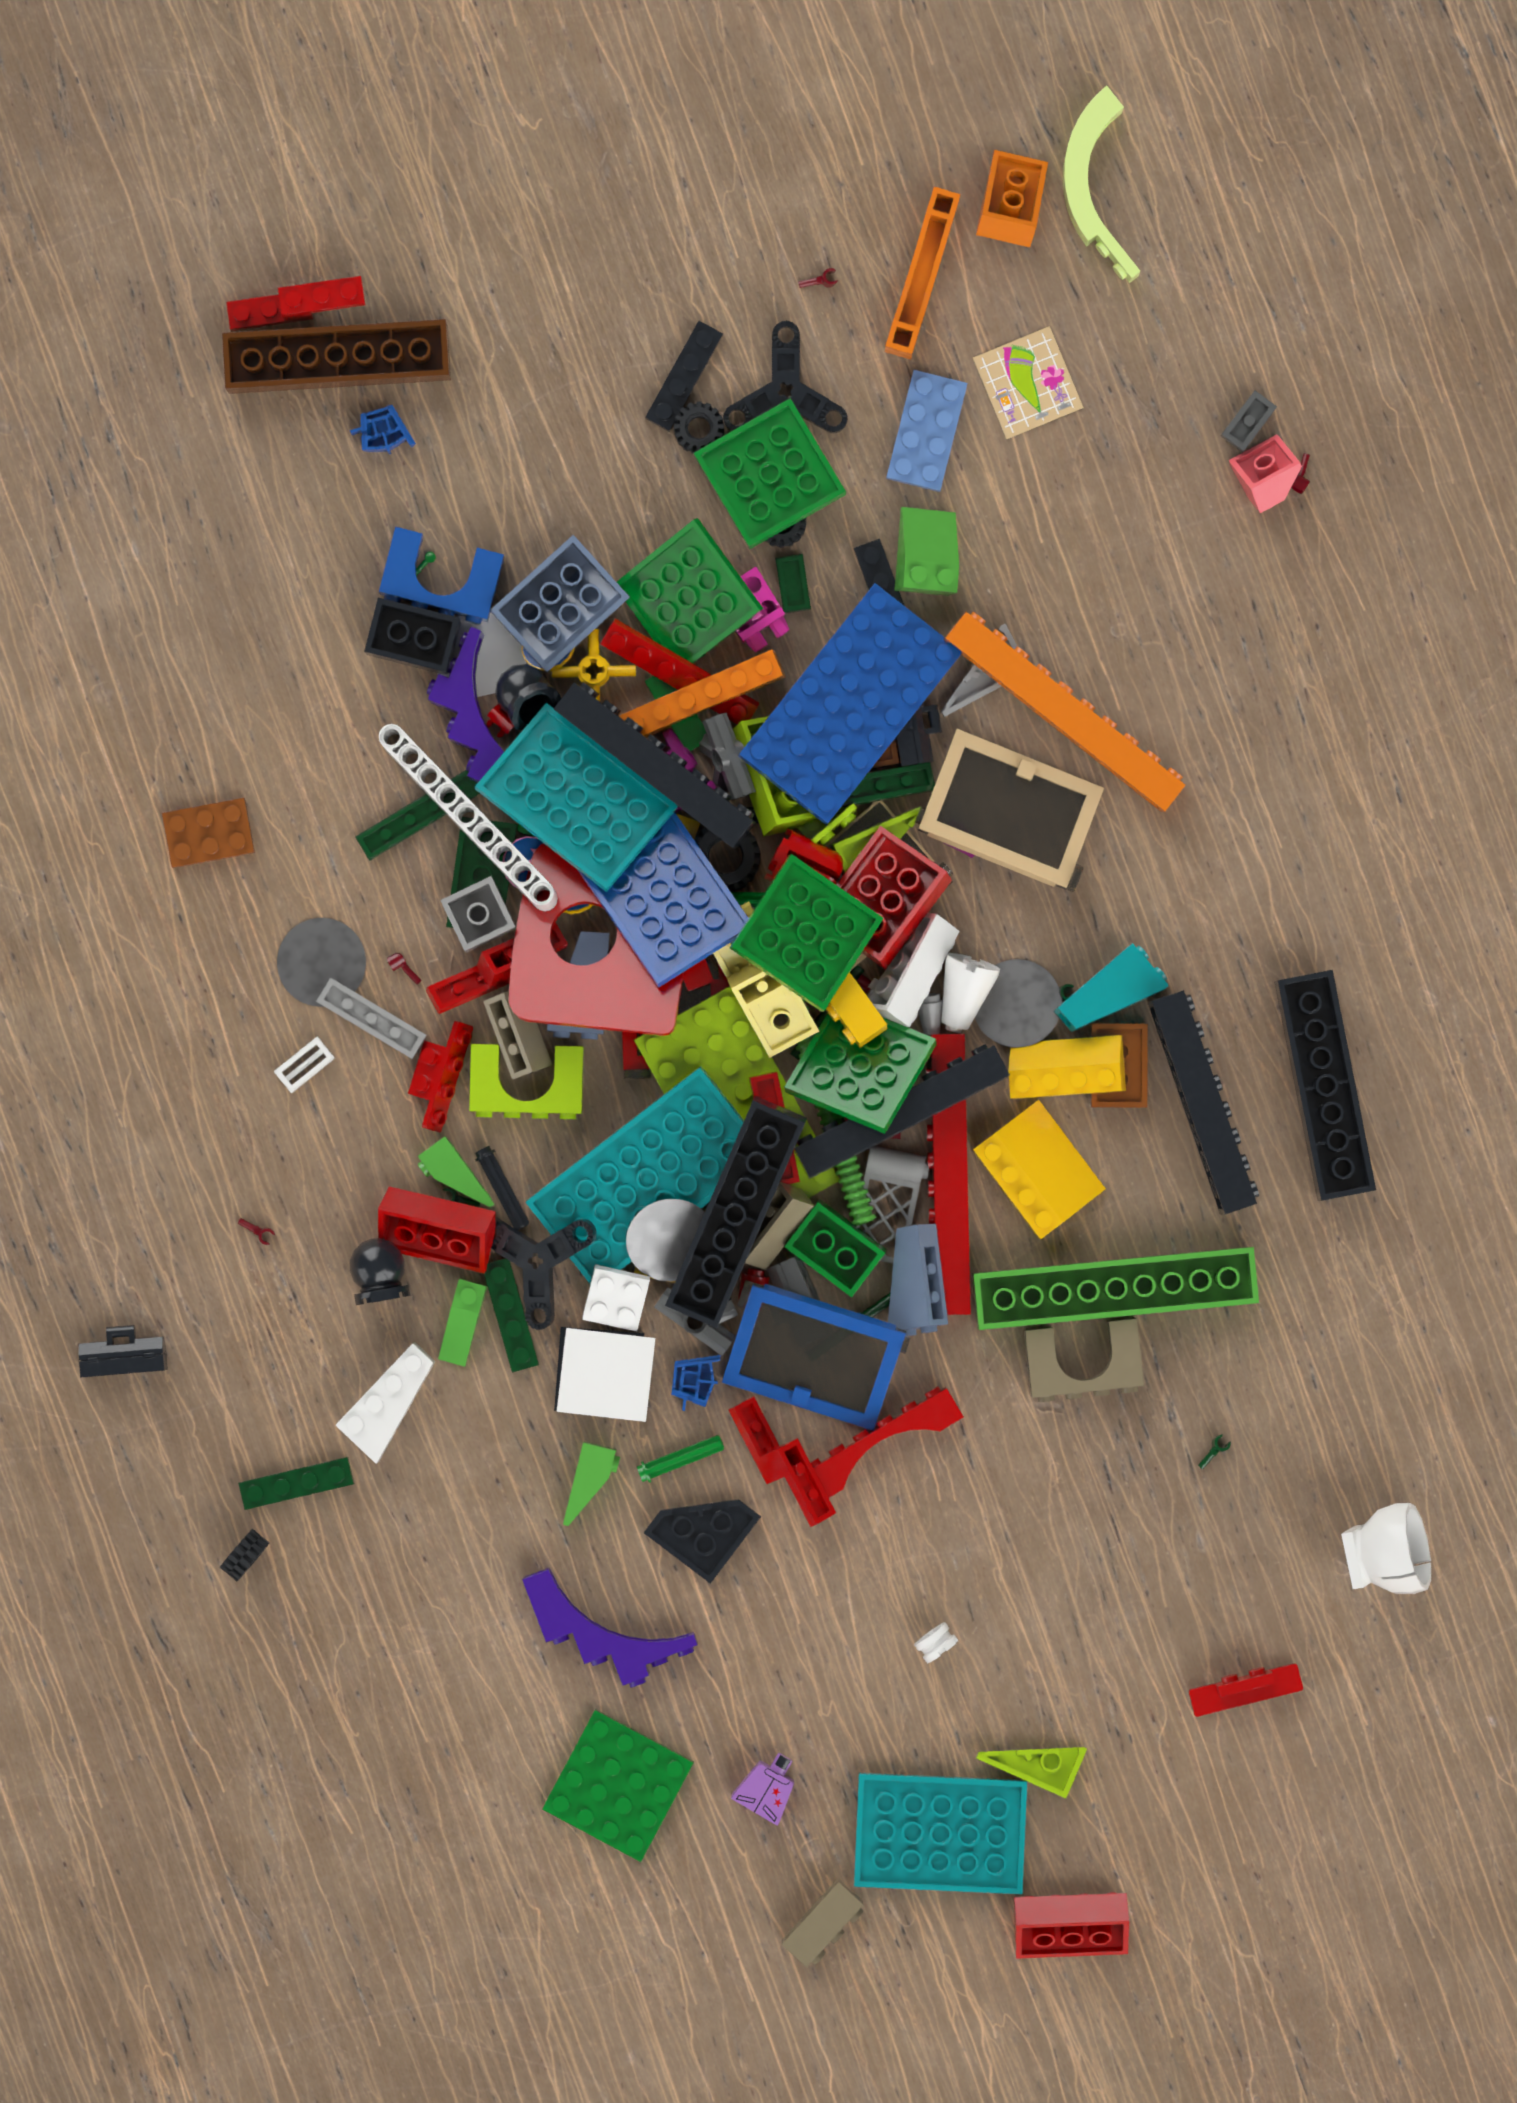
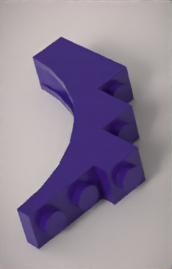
(460, 696)
(630, 1654)

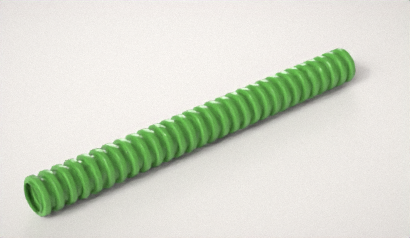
(848, 1169)

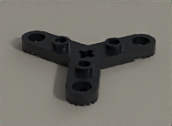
(786, 371)
(553, 1250)

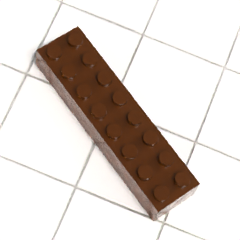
(336, 356)

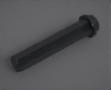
(502, 1187)

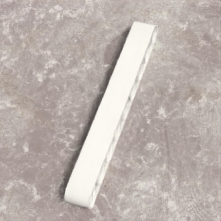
(458, 808)

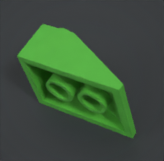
(927, 552)

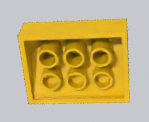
(1038, 1169)

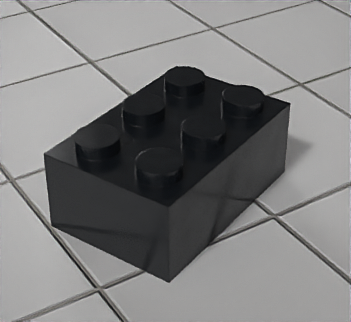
(412, 636)

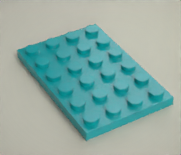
(576, 797)
(940, 1833)

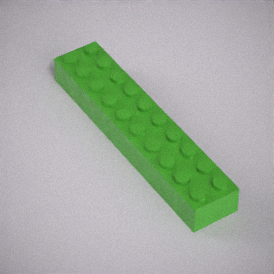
(1115, 1288)

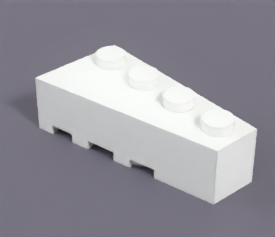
(913, 970)
(381, 1409)

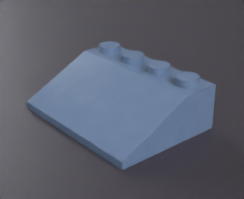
(559, 603)

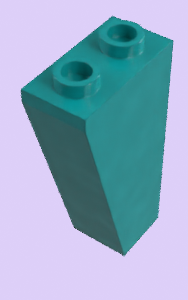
(1115, 987)

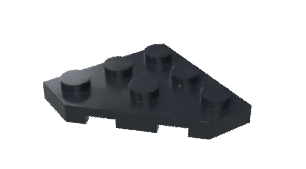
(703, 1533)

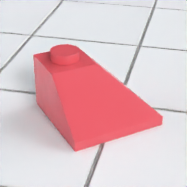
(1266, 472)

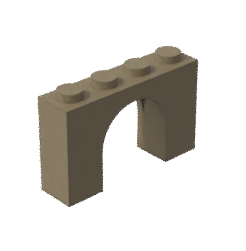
(1122, 1370)

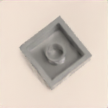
(478, 914)

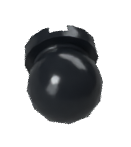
(523, 693)
(377, 1270)

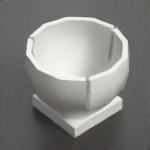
(1387, 1549)

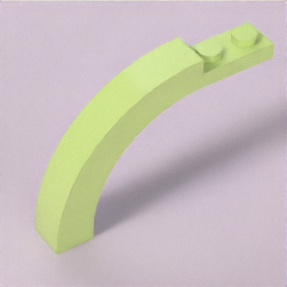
(1089, 126)

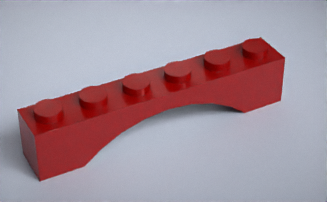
(933, 1414)

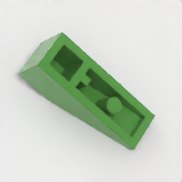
(449, 1168)
(462, 1321)
(592, 1472)

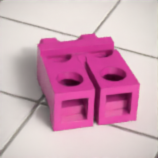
(770, 616)

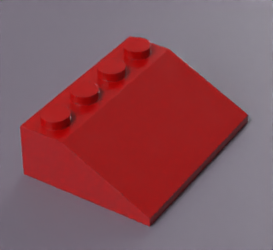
(895, 885)

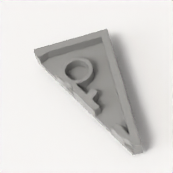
(975, 684)

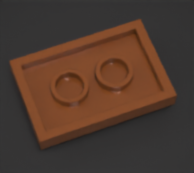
(208, 833)
(1135, 1064)

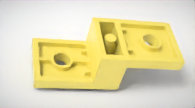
(764, 999)

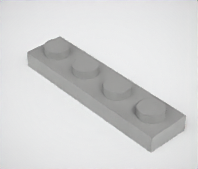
(371, 1018)

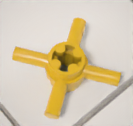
(594, 659)

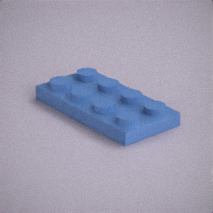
(926, 430)

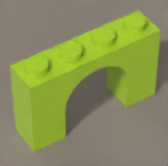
(562, 1098)

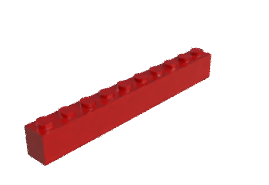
(950, 1183)

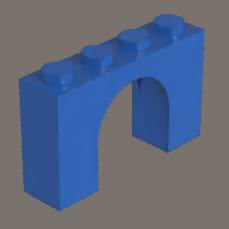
(472, 600)

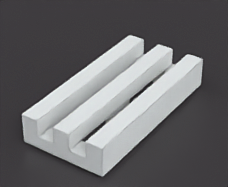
(323, 1050)

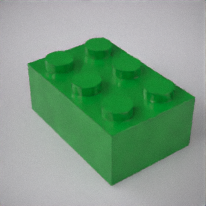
(835, 1248)

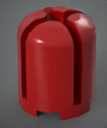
(819, 857)

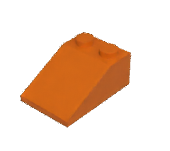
(1012, 198)

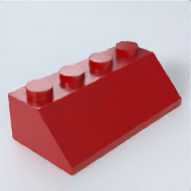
(437, 1229)
(1071, 1925)

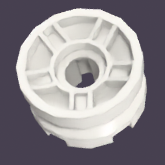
(936, 1642)

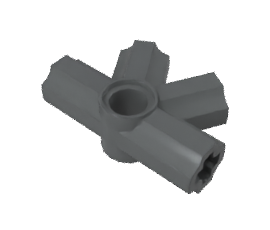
(723, 749)
(716, 1338)

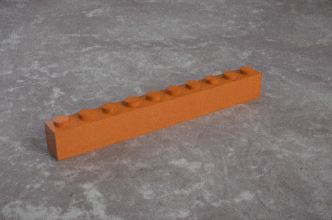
(1064, 712)

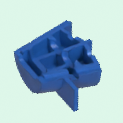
(382, 430)
(694, 1379)

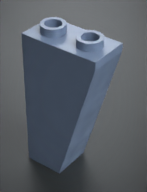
(589, 949)
(917, 1281)

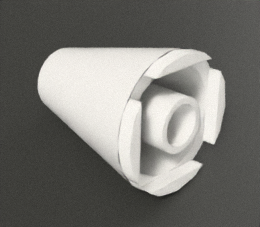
(965, 989)

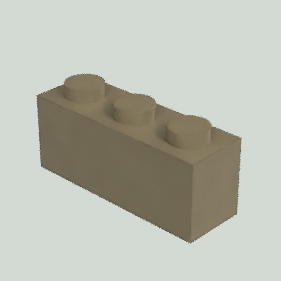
(518, 1039)
(783, 1218)
(823, 1923)

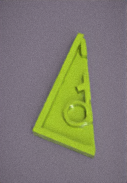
(852, 846)
(1046, 1768)

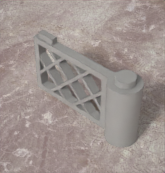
(899, 1169)

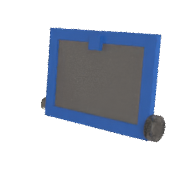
(813, 1354)

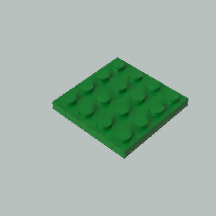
(770, 473)
(689, 594)
(806, 933)
(864, 1081)
(618, 1785)

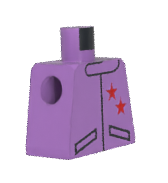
(766, 1789)

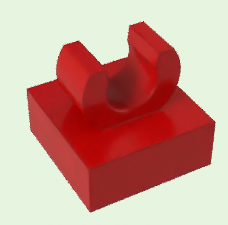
(501, 719)

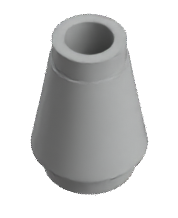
(930, 1014)

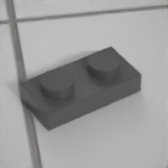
(1248, 421)

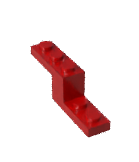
(296, 303)
(488, 975)
(782, 1461)

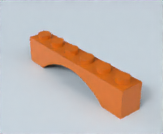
(922, 273)
(706, 693)

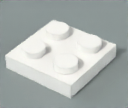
(616, 1298)

